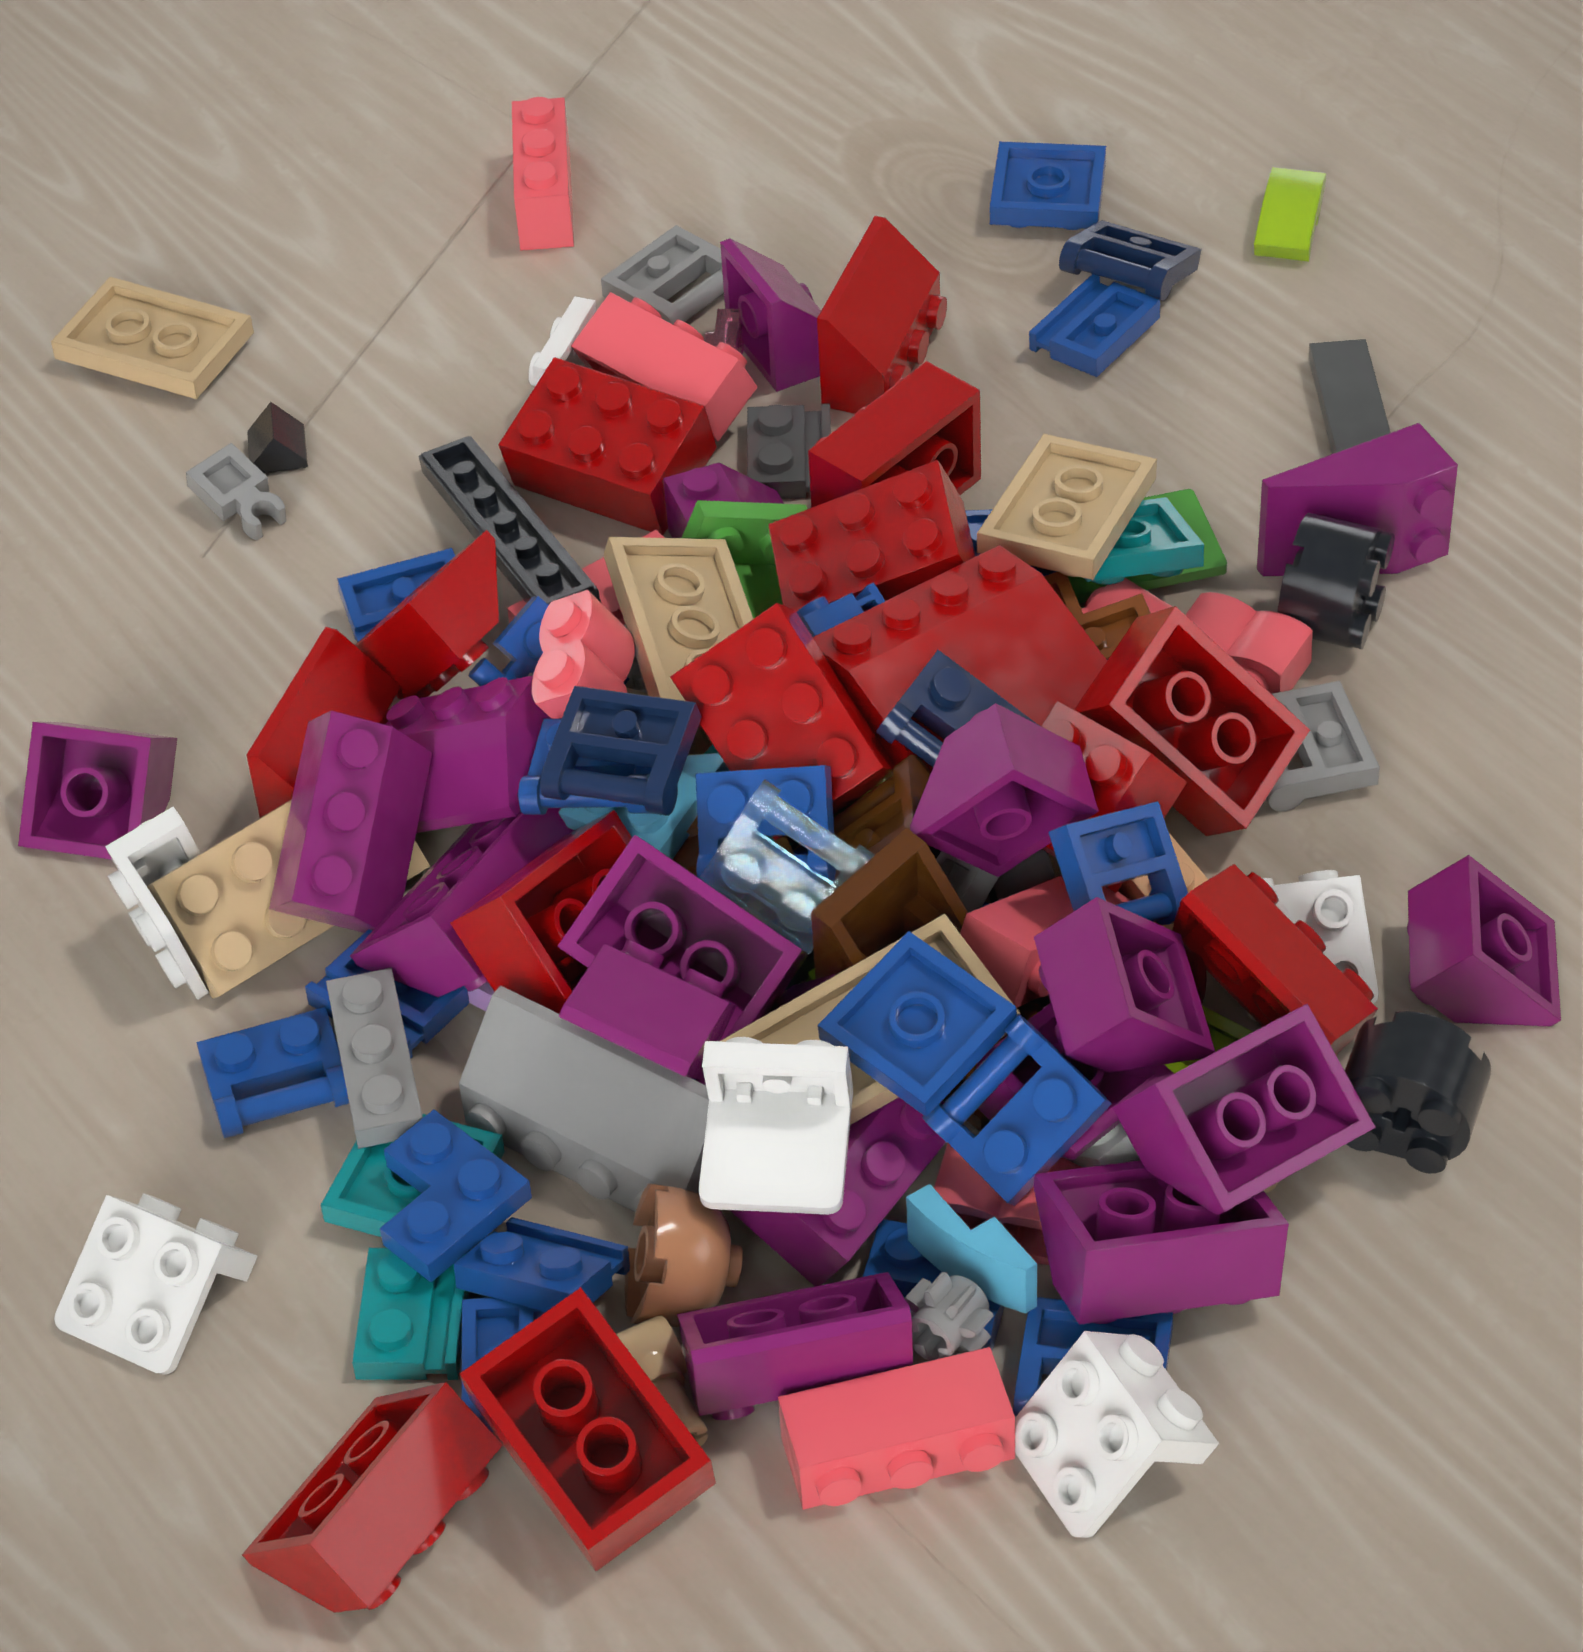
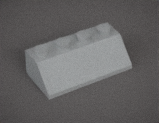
(582, 1103)

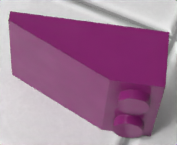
(1387, 483)

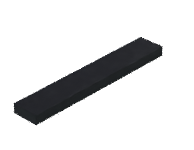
(487, 501)

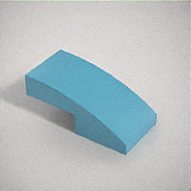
(983, 1254)

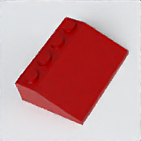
(984, 615)

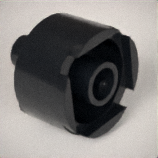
(1336, 579)
(1417, 1088)

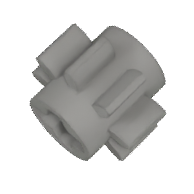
(948, 1316)

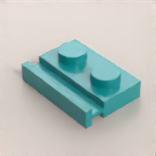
(407, 1322)

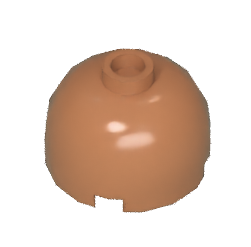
(679, 1257)

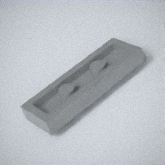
(374, 1056)

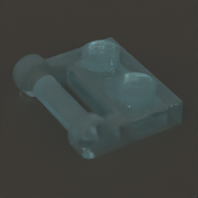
(771, 879)

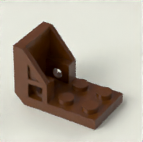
(879, 905)

